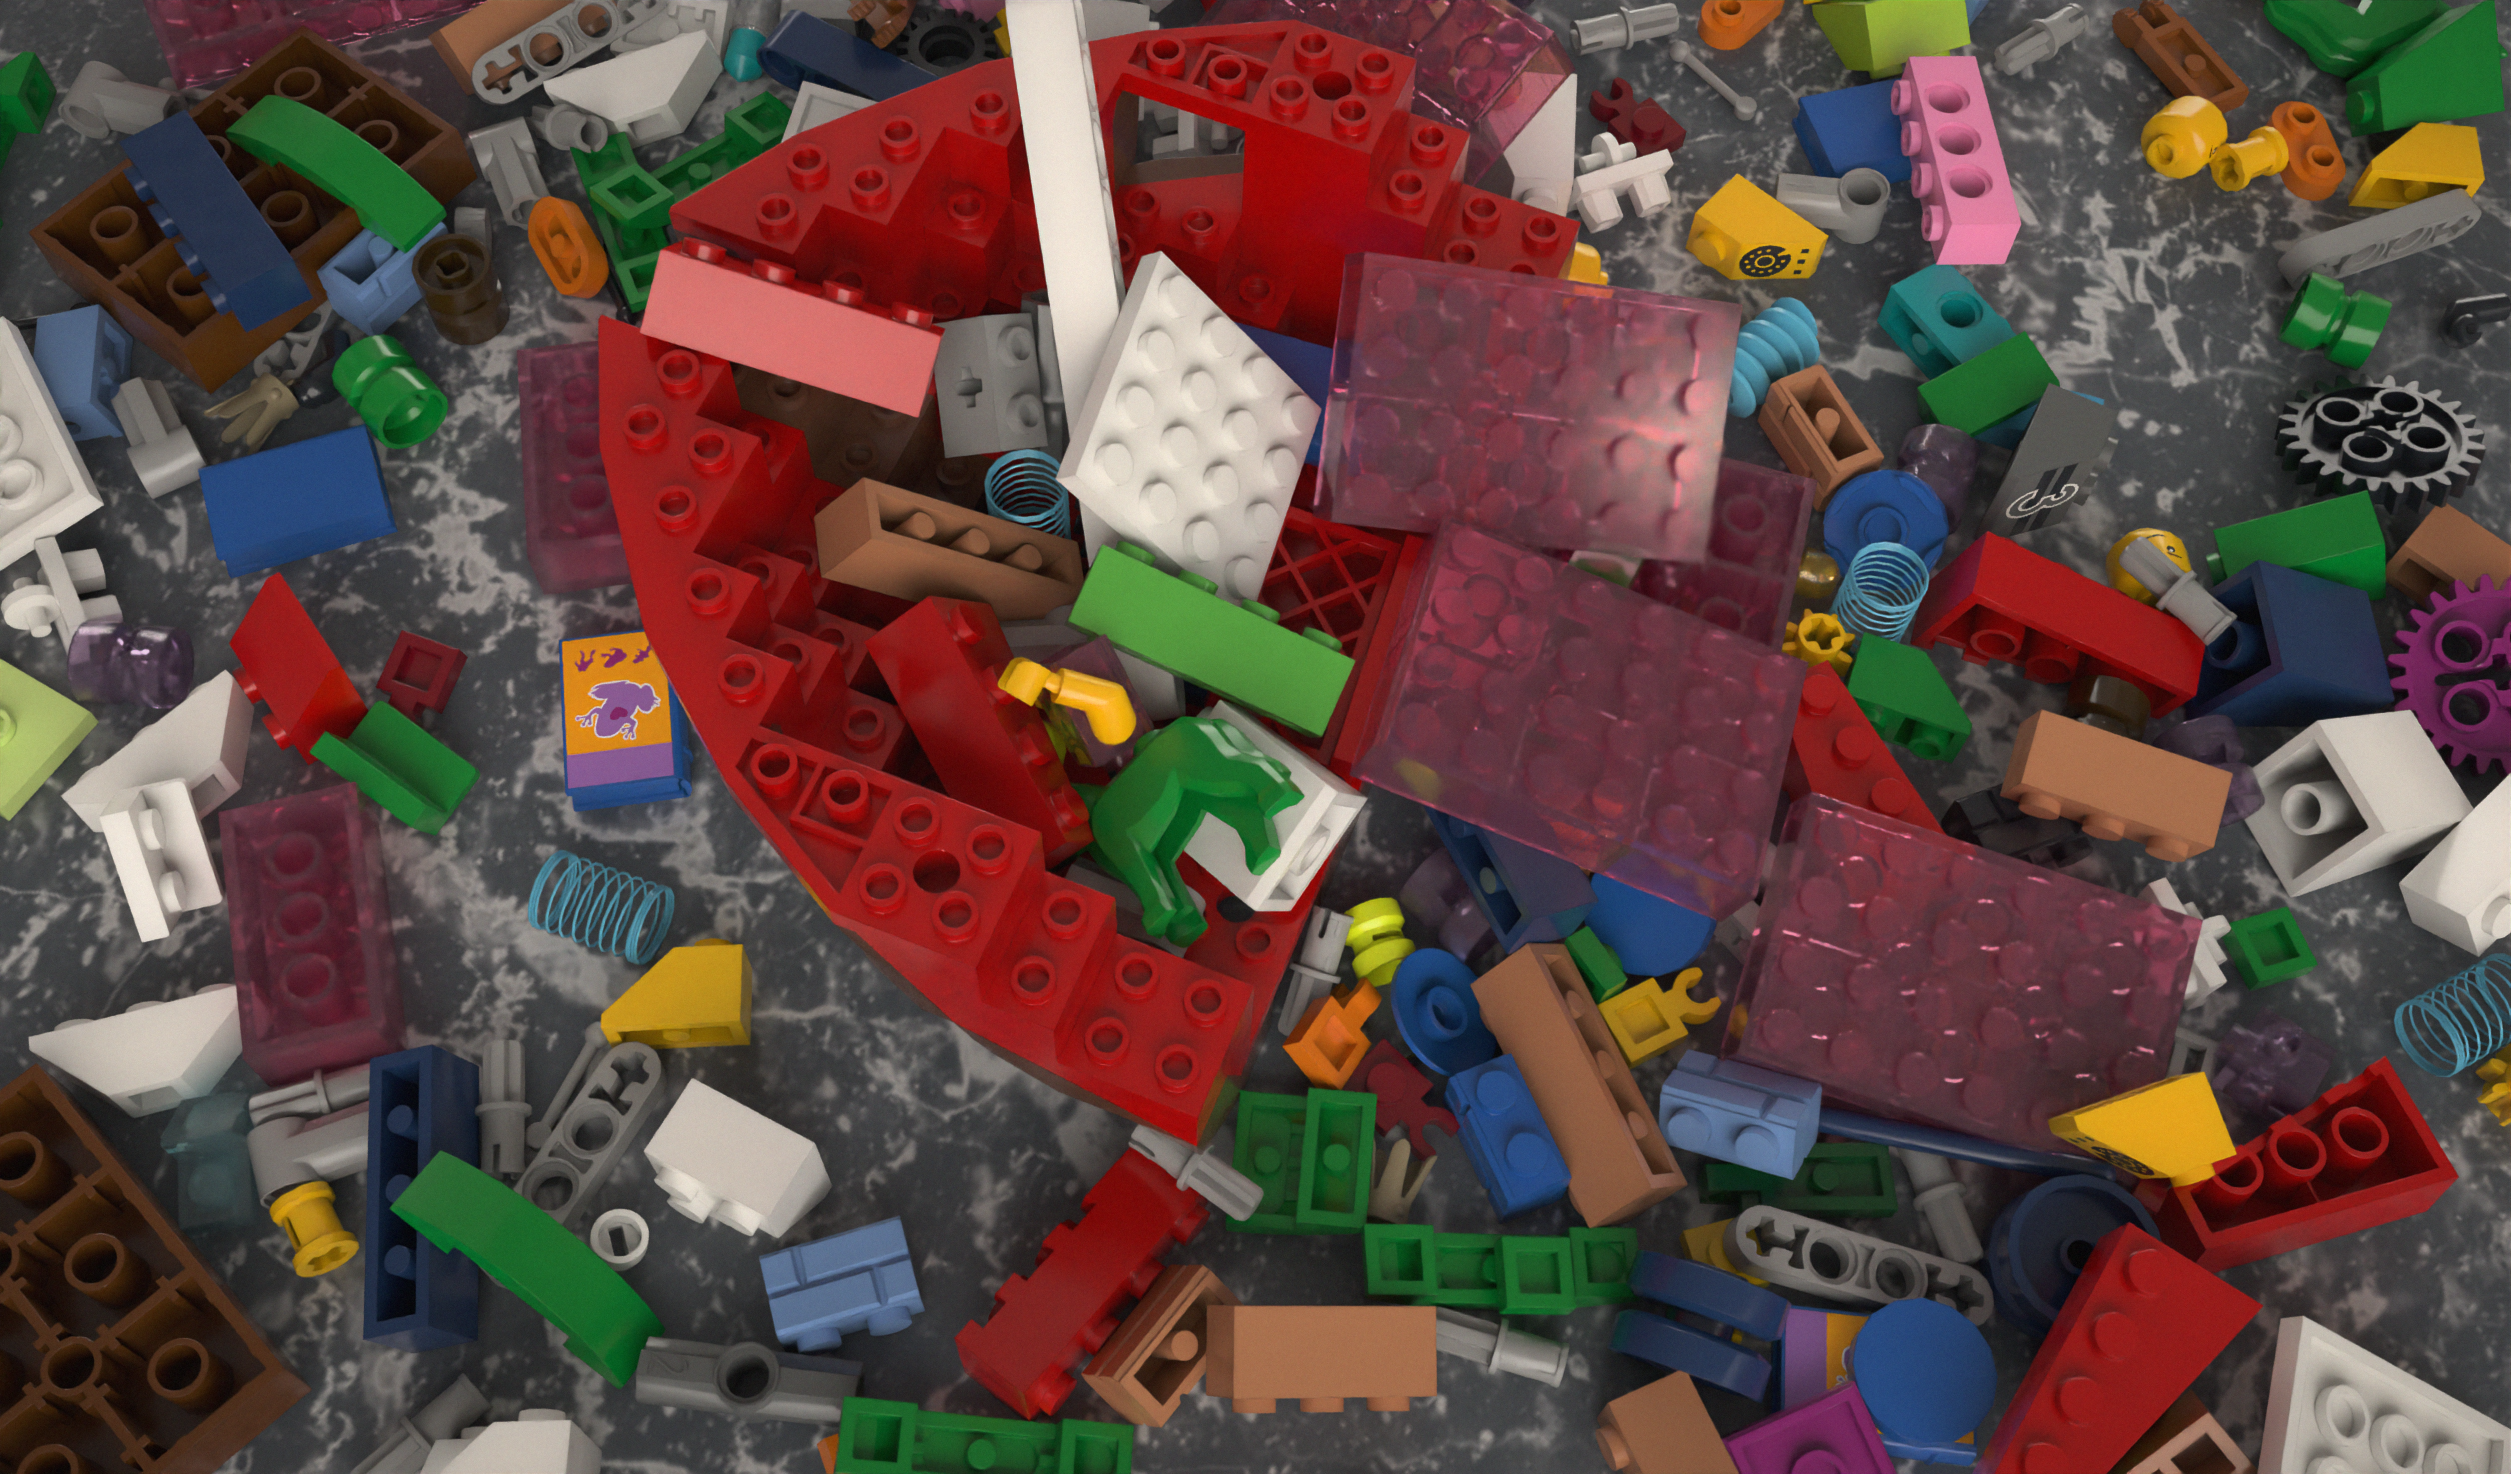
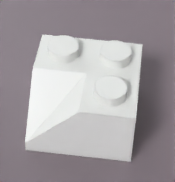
(735, 1164)
(532, 1445)

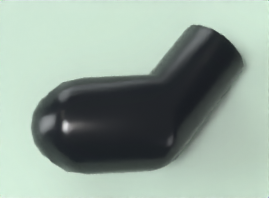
(2464, 315)
(316, 382)

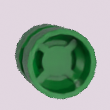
(2338, 322)
(389, 391)

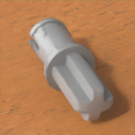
(1622, 28)
(2040, 39)
(567, 127)
(2176, 590)
(1316, 964)
(312, 1096)
(503, 1110)
(1203, 1173)
(1942, 1201)
(1500, 1346)
(441, 1419)

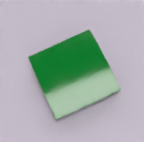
(1307, 1160)

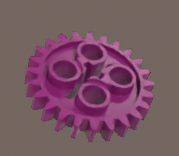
(2486, 624)

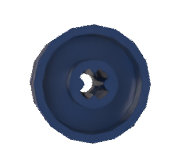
(2034, 1234)
(1700, 1318)

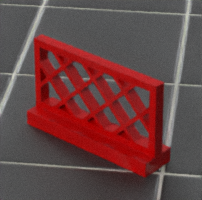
(1370, 641)

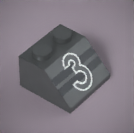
(2051, 464)

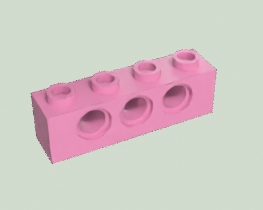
(1955, 161)

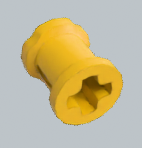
(2258, 155)
(314, 1229)

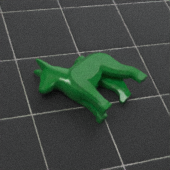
(2350, 38)
(1160, 802)

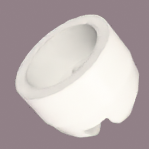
(634, 1237)

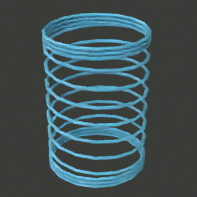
(993, 510)
(1876, 602)
(571, 880)
(2449, 1027)

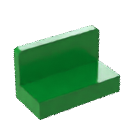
(1987, 387)
(400, 767)

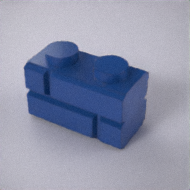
(1506, 1138)

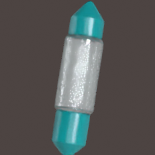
(749, 29)

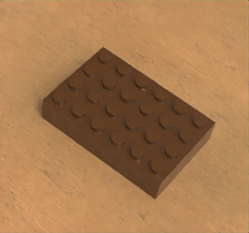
(120, 258)
(110, 1317)

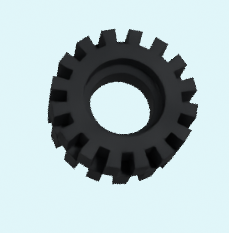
(945, 38)

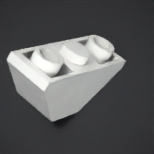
(645, 90)
(196, 741)
(150, 1052)

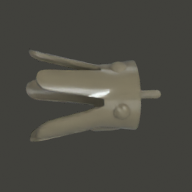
(259, 410)
(1393, 1187)

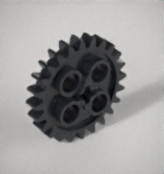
(2380, 441)

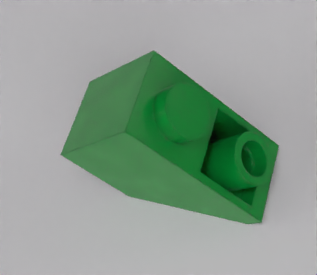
(1906, 699)

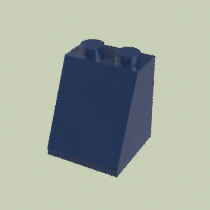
(2292, 653)

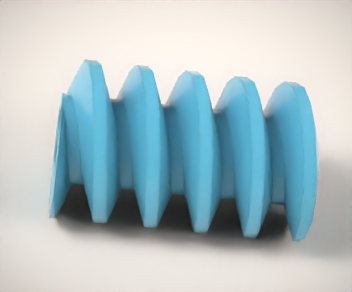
(1769, 349)

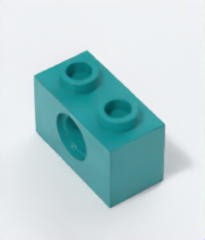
(1941, 320)

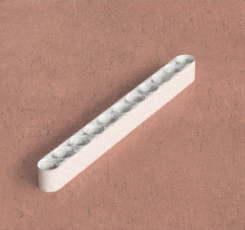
(1076, 240)

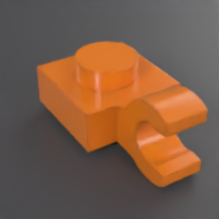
(1329, 1036)

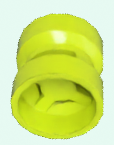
(1377, 940)

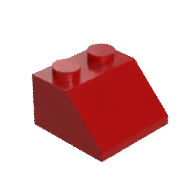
(293, 672)

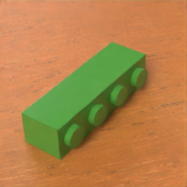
(1210, 641)

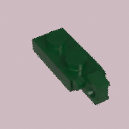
(1831, 1183)

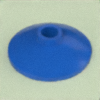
(1440, 1012)

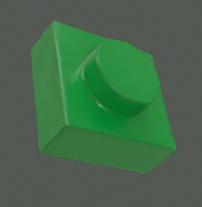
(2269, 949)
(1596, 964)
(1534, 1275)

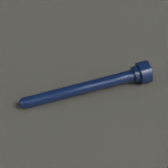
(1958, 1145)

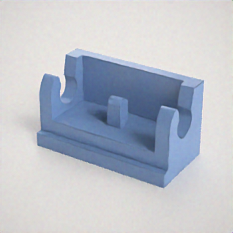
(83, 364)

